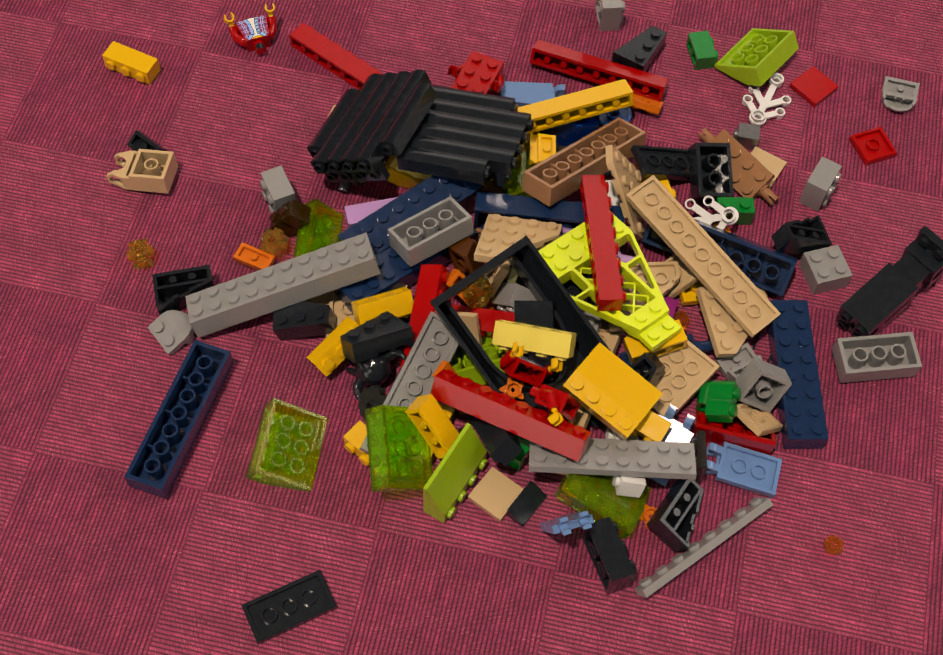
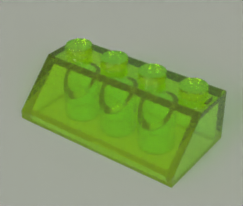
(321, 230)

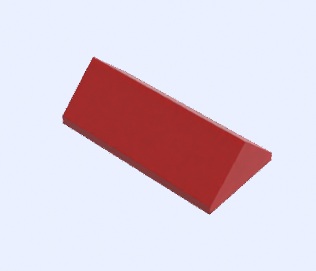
(733, 433)

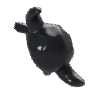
(373, 371)

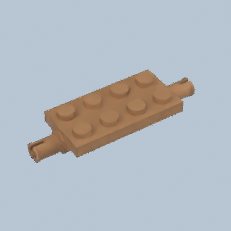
(748, 174)

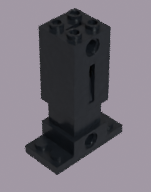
(893, 287)

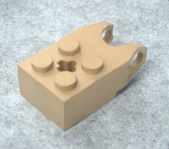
(145, 170)

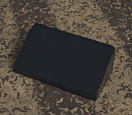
(141, 141)
(526, 504)

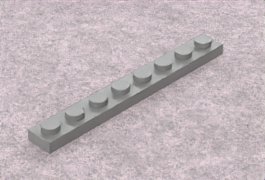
(698, 549)

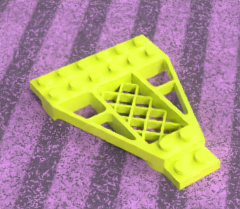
(649, 323)

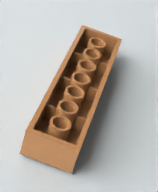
(563, 171)

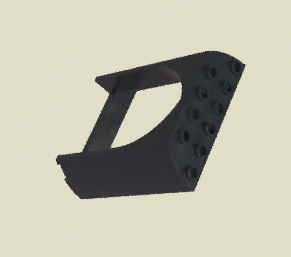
(544, 287)

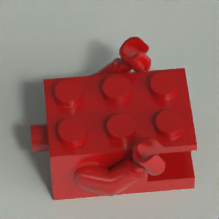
(478, 74)

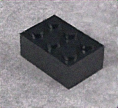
(710, 170)
(609, 555)

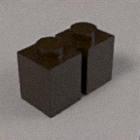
(290, 217)

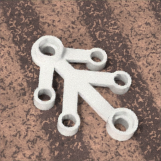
(759, 116)
(707, 218)

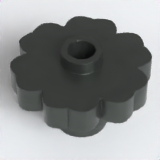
(371, 397)

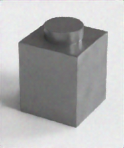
(747, 135)

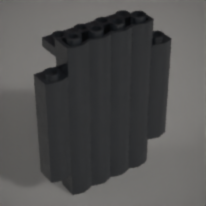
(371, 126)
(468, 137)

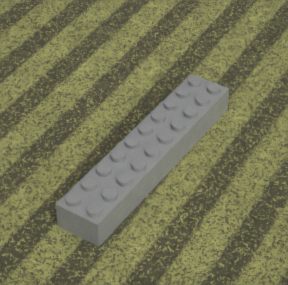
(282, 285)

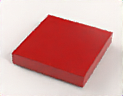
(813, 86)
(873, 146)

